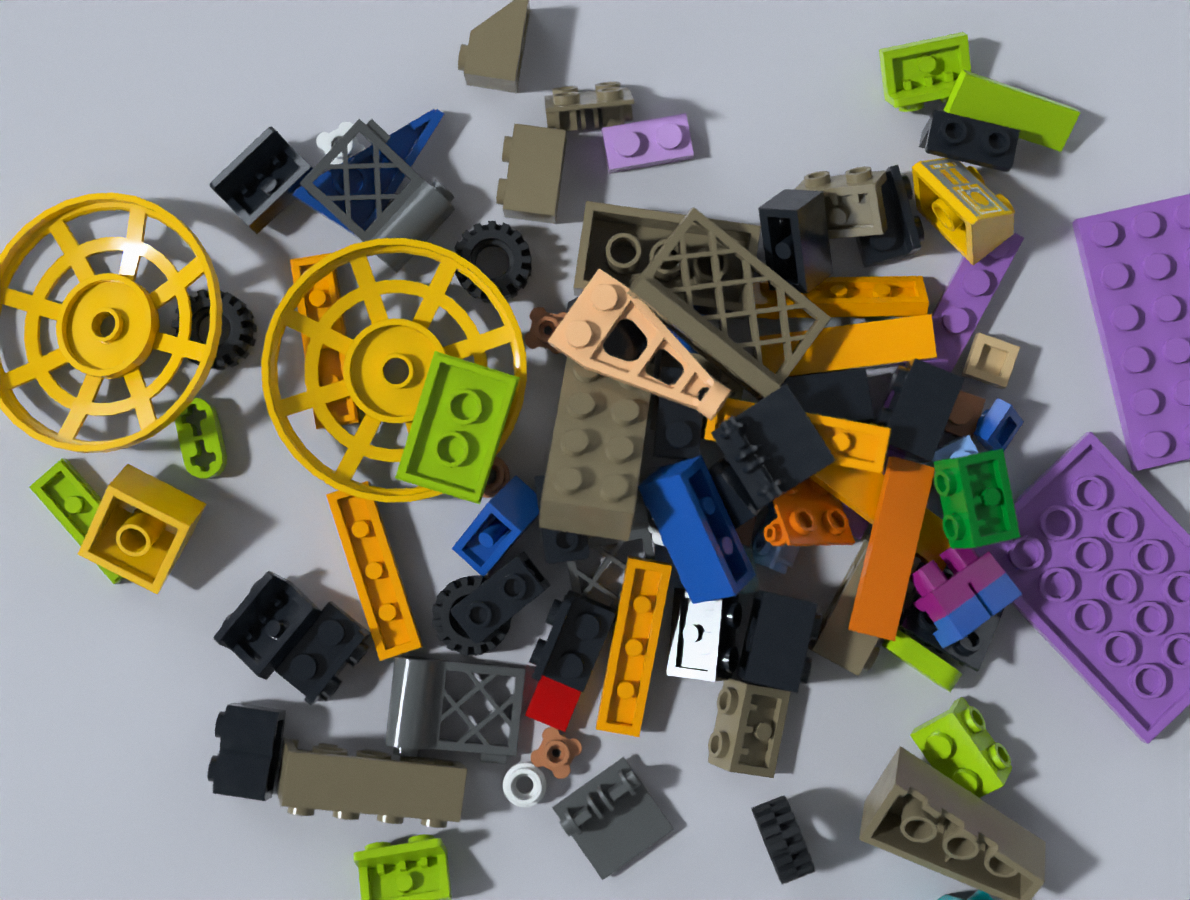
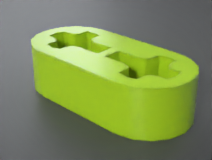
(211, 436)
(923, 660)

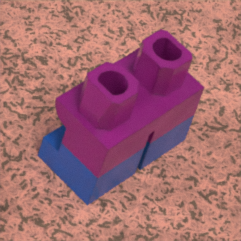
(967, 597)

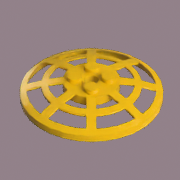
(85, 309)
(371, 352)

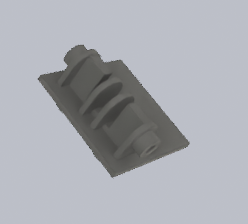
(612, 818)

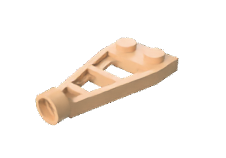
(595, 317)

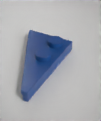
(405, 142)

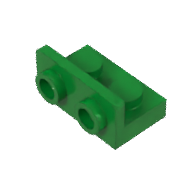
(976, 499)

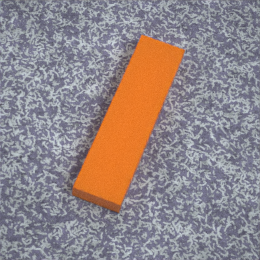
(891, 548)

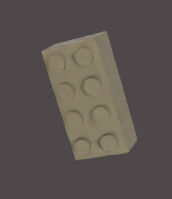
(628, 238)
(595, 455)

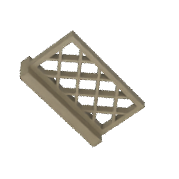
(704, 336)

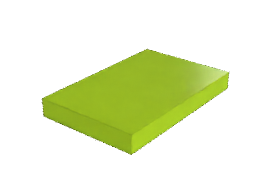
(457, 427)

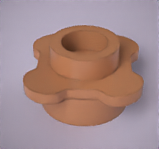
(540, 320)
(554, 740)

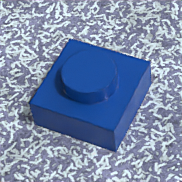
(998, 425)

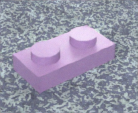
(647, 143)

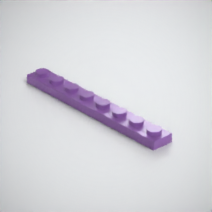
(954, 323)

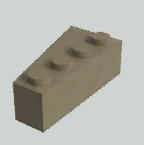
(370, 785)
(951, 831)

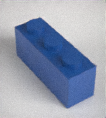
(697, 530)

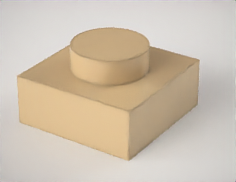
(990, 360)

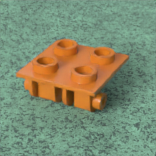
(808, 518)

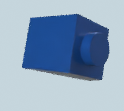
(498, 526)

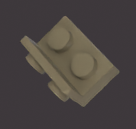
(851, 201)
(748, 728)

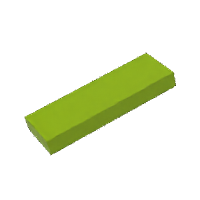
(997, 103)
(71, 502)

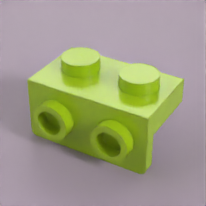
(923, 70)
(964, 749)
(404, 870)

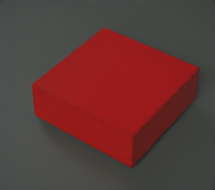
(553, 703)

